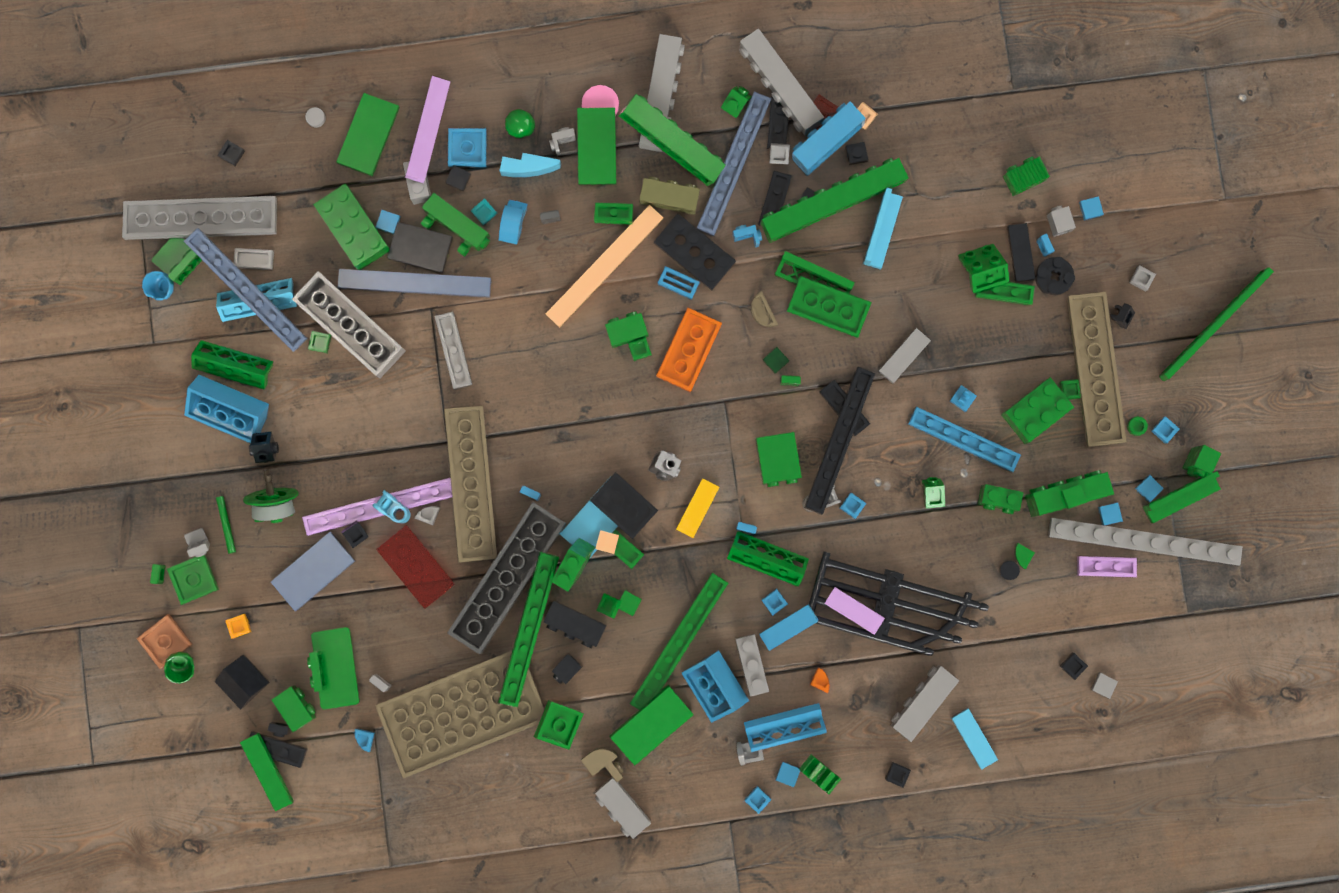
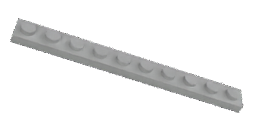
(1145, 541)

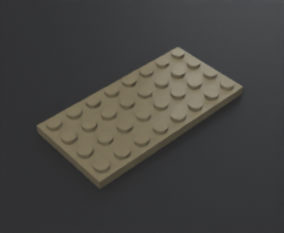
(456, 715)

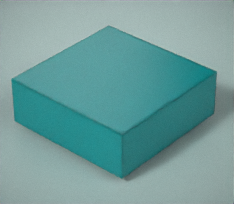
(483, 212)

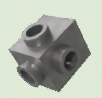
(665, 465)

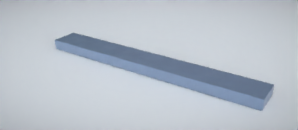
(734, 163)
(414, 283)
(245, 289)

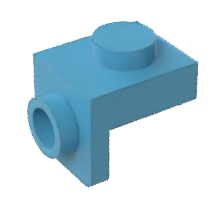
(743, 232)

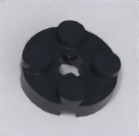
(1056, 265)

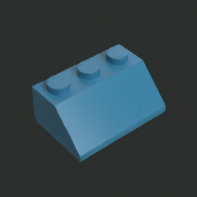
(715, 686)

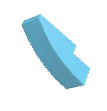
(528, 166)

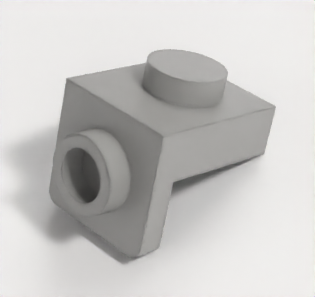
(562, 136)
(197, 543)

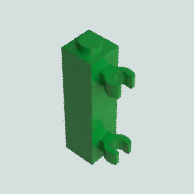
(456, 222)

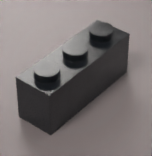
(574, 624)

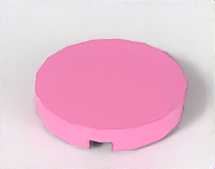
(600, 97)

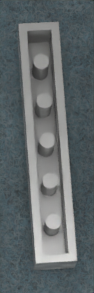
(663, 80)
(781, 82)

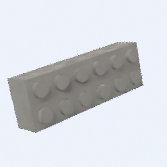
(348, 325)

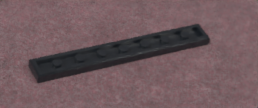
(839, 440)

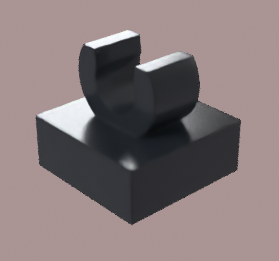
(1125, 315)

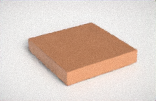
(163, 639)

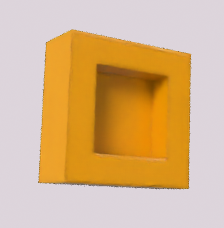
(238, 626)

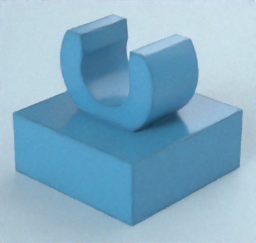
(963, 398)

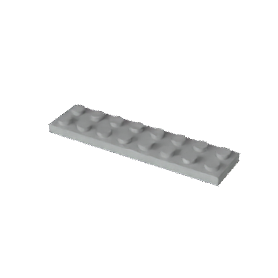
(211, 215)

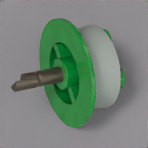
(271, 502)

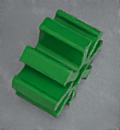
(820, 774)

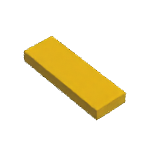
(697, 508)

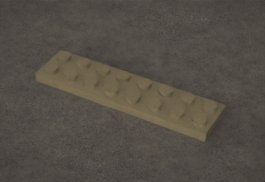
(1096, 369)
(470, 484)

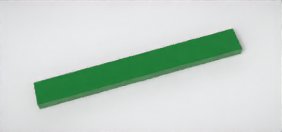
(1224, 315)
(528, 629)
(680, 641)

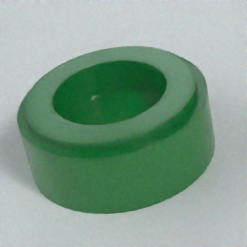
(1137, 426)

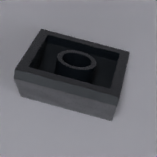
(241, 681)

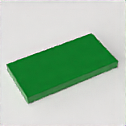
(368, 134)
(596, 146)
(829, 306)
(651, 725)

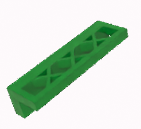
(813, 270)
(229, 367)
(1182, 497)
(767, 561)

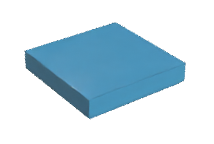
(467, 147)

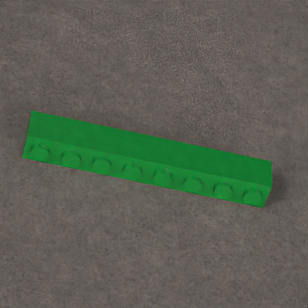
(833, 200)

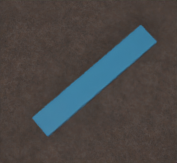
(964, 439)

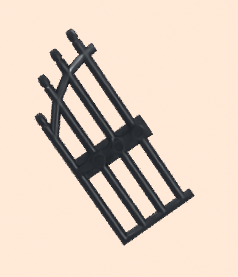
(886, 602)

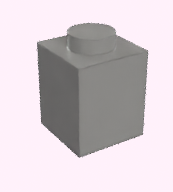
(1060, 220)

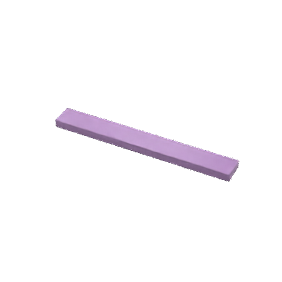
(364, 510)

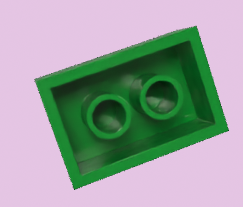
(1037, 410)

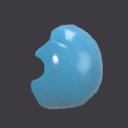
(157, 285)

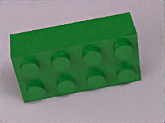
(352, 227)
(1044, 501)

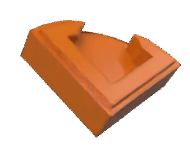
(820, 680)

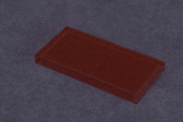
(415, 566)

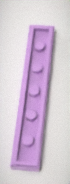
(427, 129)

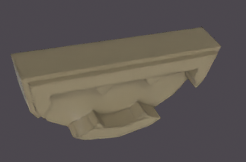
(761, 311)

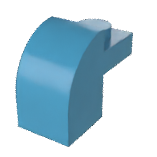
(512, 221)

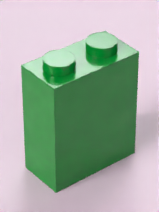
(778, 459)
(573, 564)

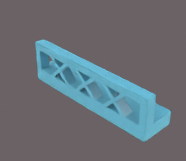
(882, 229)
(236, 308)

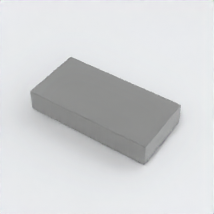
(254, 259)

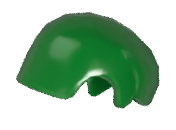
(519, 123)
(179, 667)

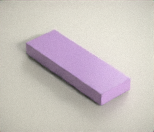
(1106, 566)
(854, 610)

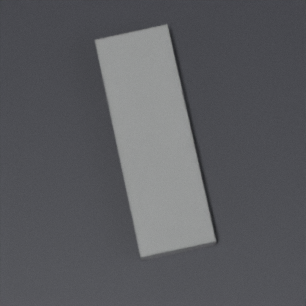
(904, 355)

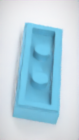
(974, 738)

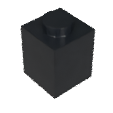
(566, 669)

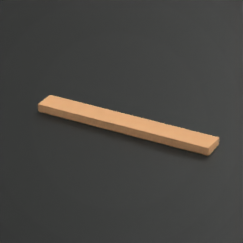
(604, 266)

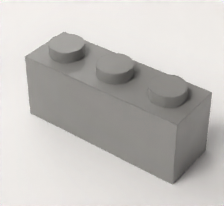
(752, 665)
(622, 808)

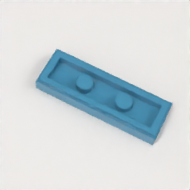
(789, 627)

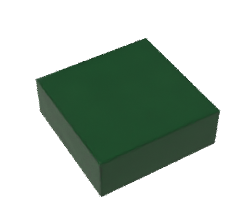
(775, 360)

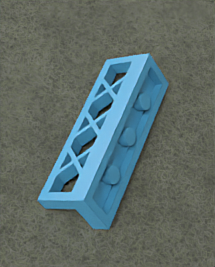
(783, 723)

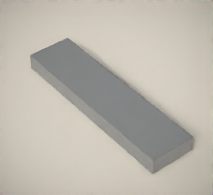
(453, 350)

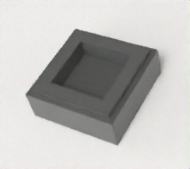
(550, 216)

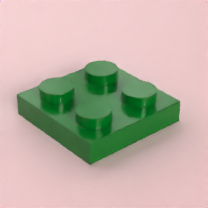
(192, 579)
(558, 725)

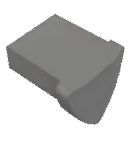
(745, 755)

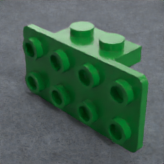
(333, 668)

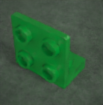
(176, 259)
(985, 267)

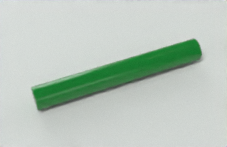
(225, 524)

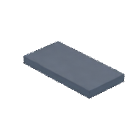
(313, 571)

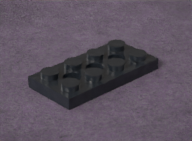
(707, 248)

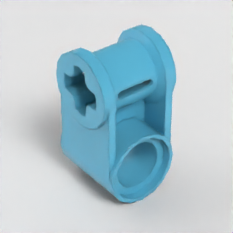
(389, 506)

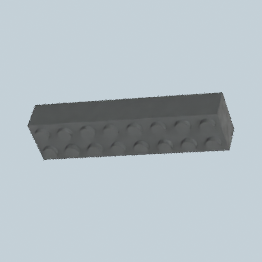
(506, 578)

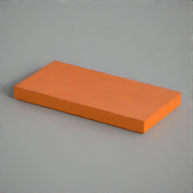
(689, 349)

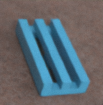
(693, 289)

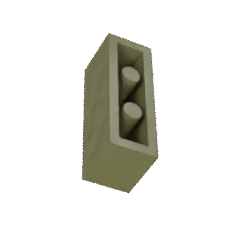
(669, 195)

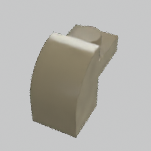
(601, 758)

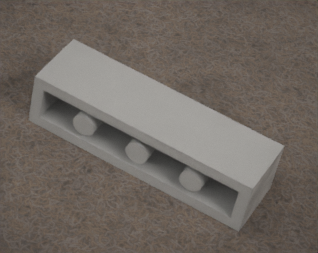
(924, 703)

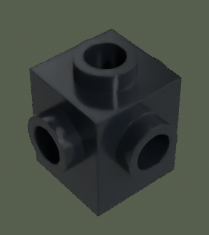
(263, 447)

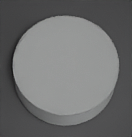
(315, 117)

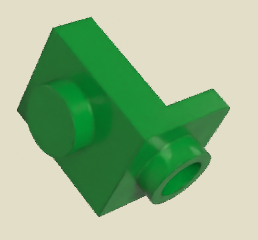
(736, 101)

